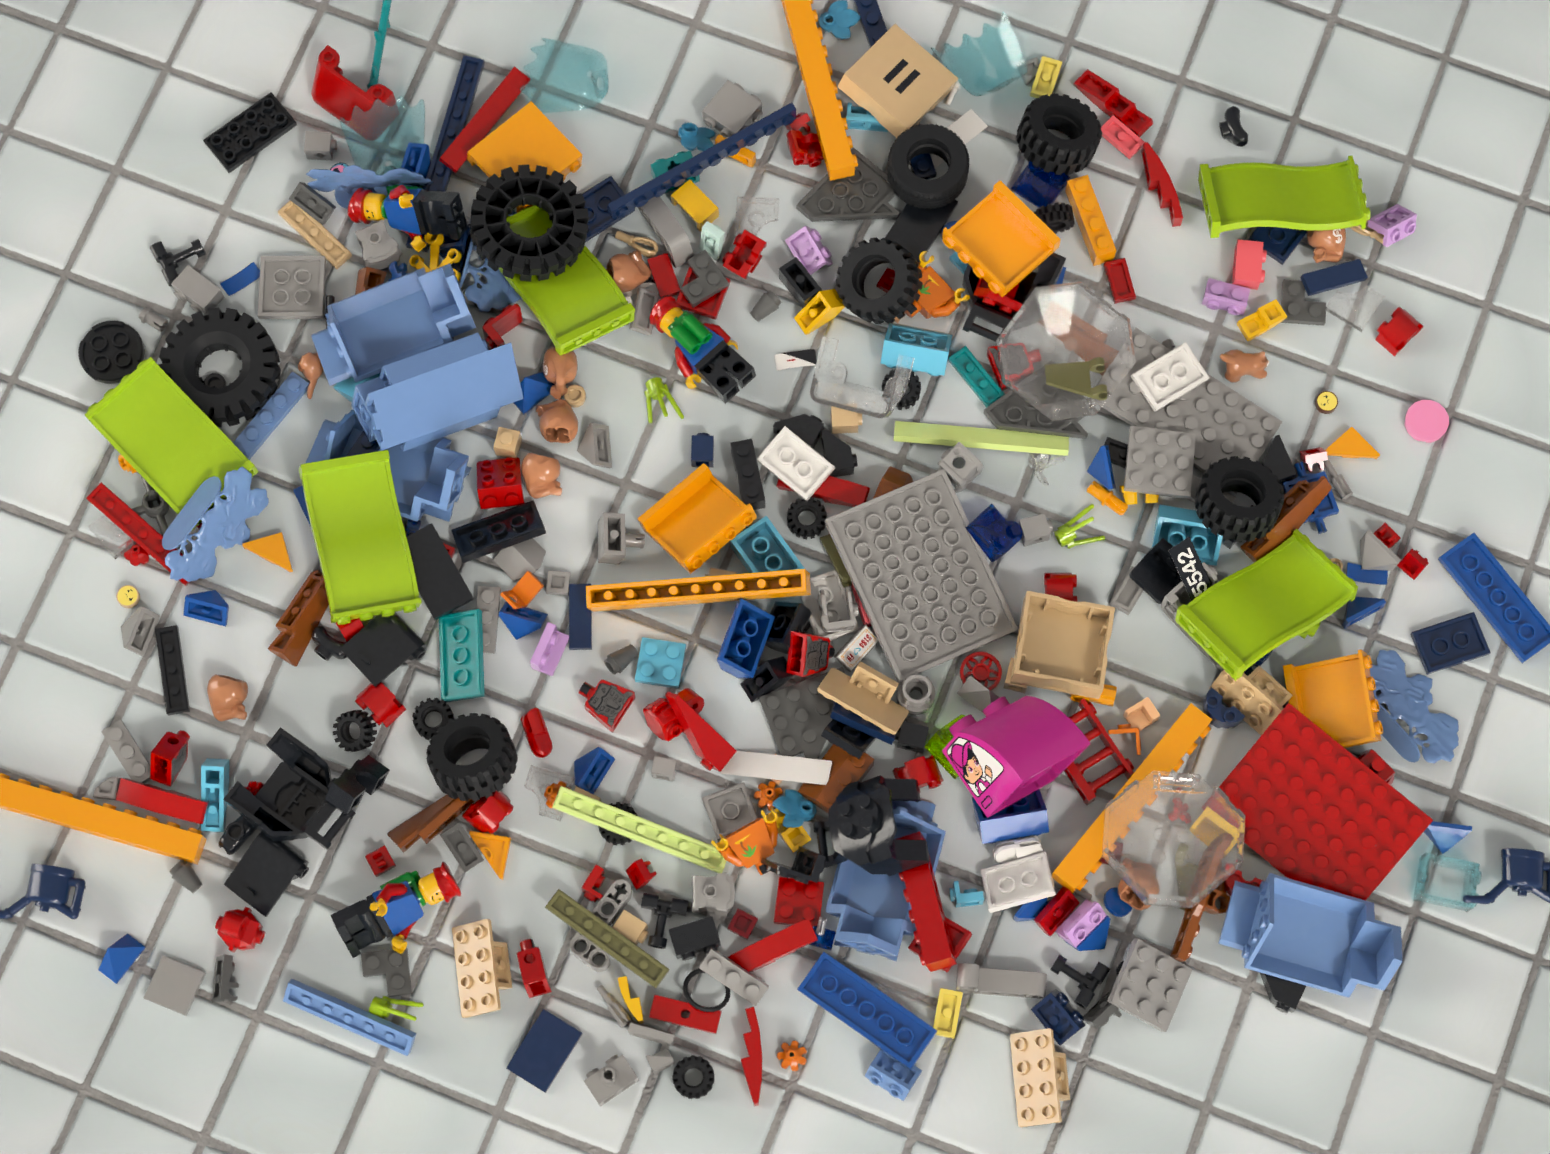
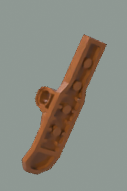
(1190, 924)

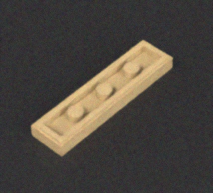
(315, 234)

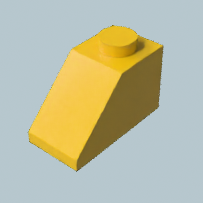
(819, 310)

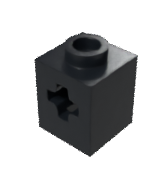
(912, 737)

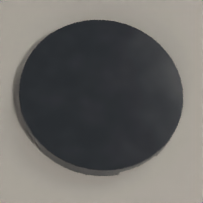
(111, 351)

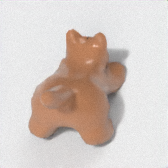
(1243, 364)
(312, 369)

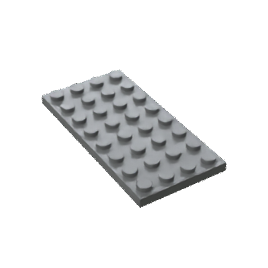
(1219, 416)

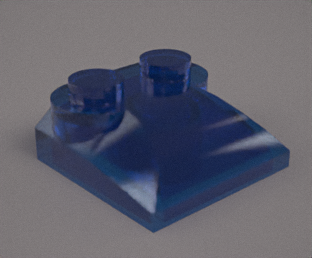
(1039, 186)
(994, 532)

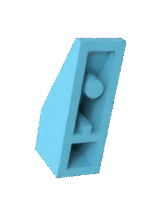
(213, 790)

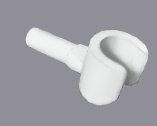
(956, 88)

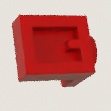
(594, 881)

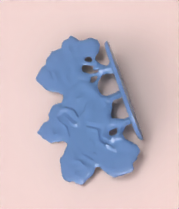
(354, 177)
(495, 293)
(220, 525)
(1409, 701)

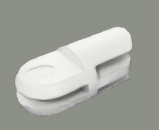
(1017, 849)

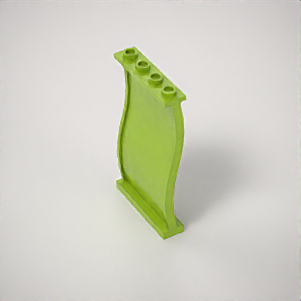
(1282, 196)
(576, 303)
(165, 435)
(359, 537)
(1266, 604)

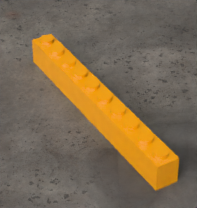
(820, 88)
(698, 590)
(1164, 757)
(101, 820)

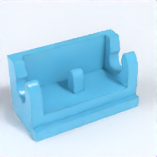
(861, 119)

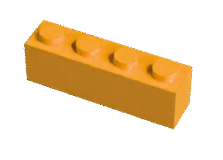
(1090, 220)

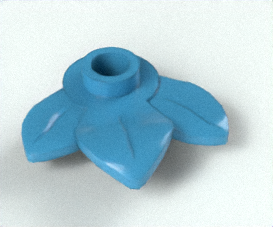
(842, 19)
(695, 137)
(794, 807)

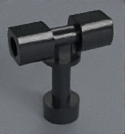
(169, 261)
(664, 910)
(1087, 982)

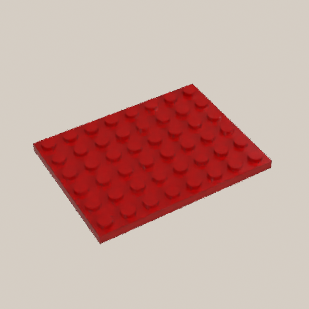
(1320, 809)

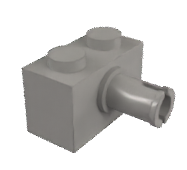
(614, 540)
(611, 1079)

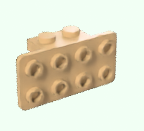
(867, 695)

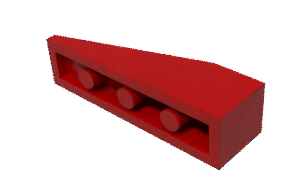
(705, 741)

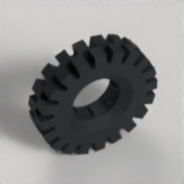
(523, 254)
(223, 332)

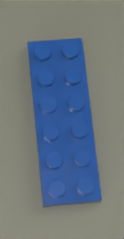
(1497, 597)
(867, 1010)

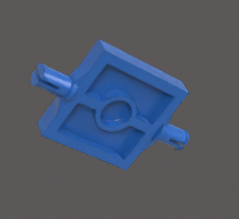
(1326, 507)

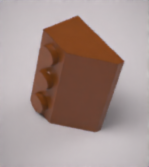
(844, 770)

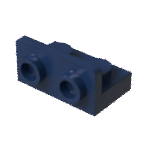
(1059, 1016)

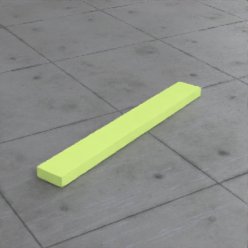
(980, 438)
(639, 829)

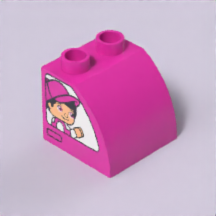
(1012, 750)

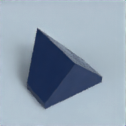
(461, 245)

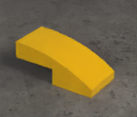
(1262, 320)
(792, 837)
(633, 1004)

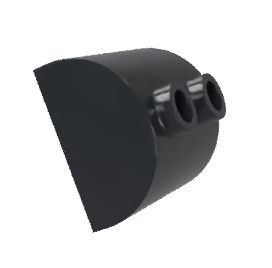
(787, 618)

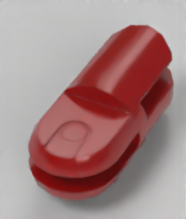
(537, 733)

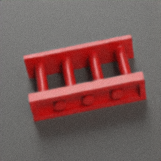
(1076, 770)

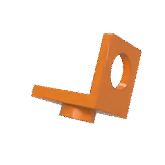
(523, 591)
(1126, 728)

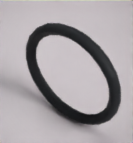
(694, 1004)

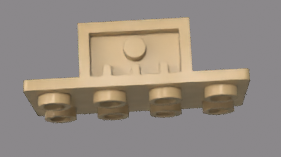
(1254, 696)
(480, 968)
(1038, 1077)

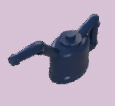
(1520, 871)
(50, 889)

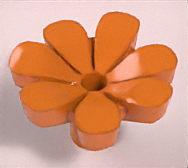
(551, 792)
(765, 798)
(796, 1059)

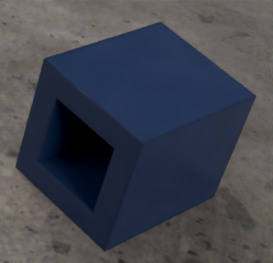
(702, 450)

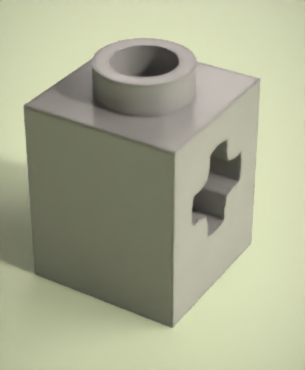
(319, 145)
(1035, 529)

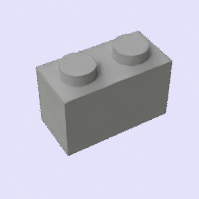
(196, 290)

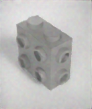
(732, 110)

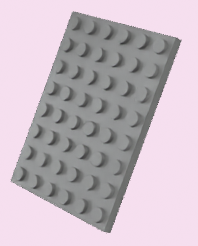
(920, 575)

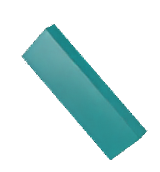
(976, 376)

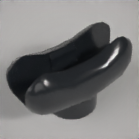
(1232, 127)
(327, 645)
(236, 835)

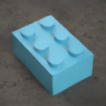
(764, 549)

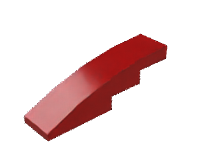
(1112, 103)
(1159, 179)
(837, 491)
(161, 801)
(775, 946)
(753, 1064)

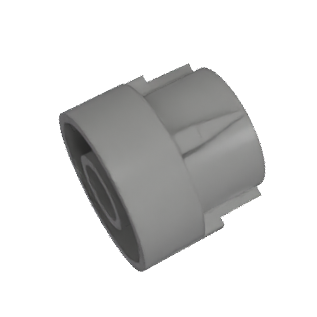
(919, 683)

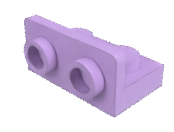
(1394, 224)
(808, 249)
(1226, 297)
(549, 650)
(1081, 922)

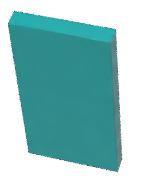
(461, 656)

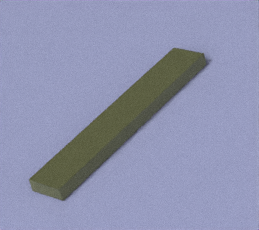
(607, 938)

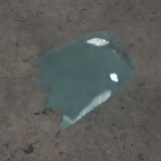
(978, 56)
(561, 78)
(383, 134)

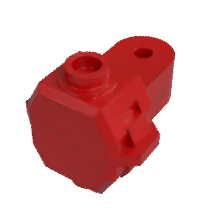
(662, 718)
(240, 929)

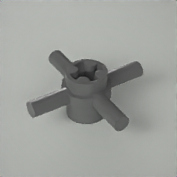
(153, 512)

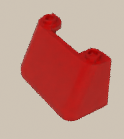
(339, 94)

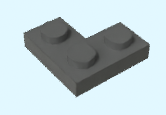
(708, 281)
(1297, 308)
(392, 965)

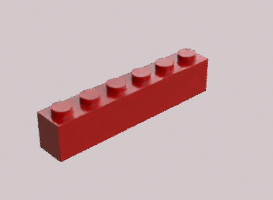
(927, 914)

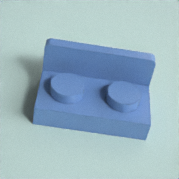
(892, 1075)

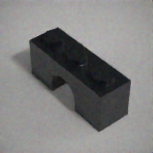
(748, 473)
(364, 776)

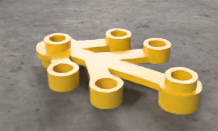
(434, 255)

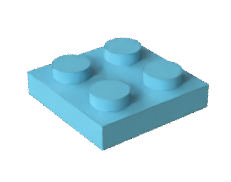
(660, 663)

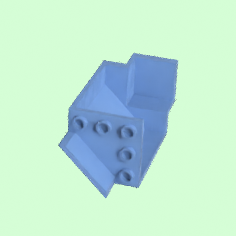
(391, 323)
(437, 393)
(423, 477)
(874, 905)
(1311, 936)

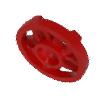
(980, 670)

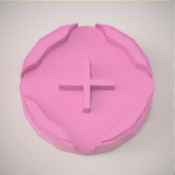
(1426, 421)

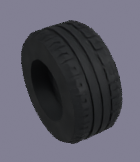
(931, 140)

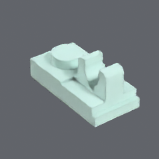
(712, 239)

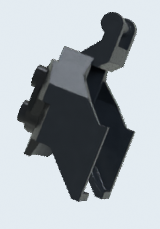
(1047, 275)
(293, 797)
(865, 827)

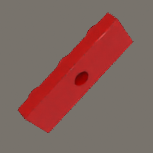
(670, 1011)

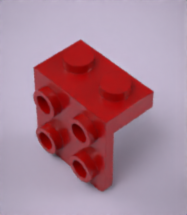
(1005, 303)
(496, 327)
(499, 483)

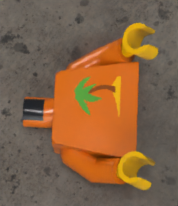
(936, 296)
(751, 843)

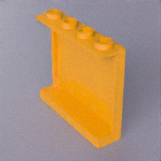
(526, 140)
(1001, 239)
(696, 519)
(1337, 697)

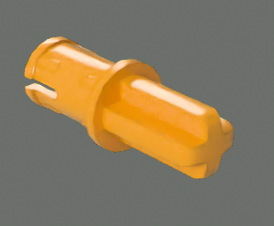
(1107, 498)

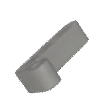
(668, 230)
(592, 950)
(1000, 982)

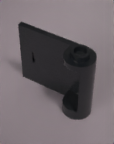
(386, 645)
(266, 870)

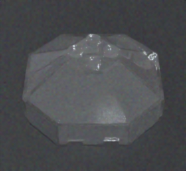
(1064, 327)
(1173, 838)

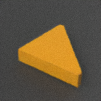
(1352, 445)
(271, 549)
(494, 848)

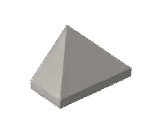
(596, 445)
(1376, 554)
(139, 630)
(977, 694)

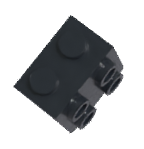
(1157, 572)
(806, 866)

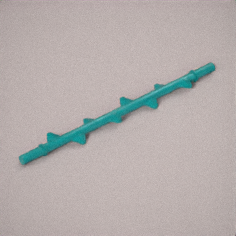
(380, 39)

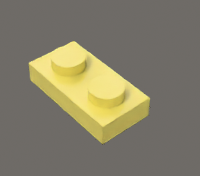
(1046, 77)
(947, 1012)

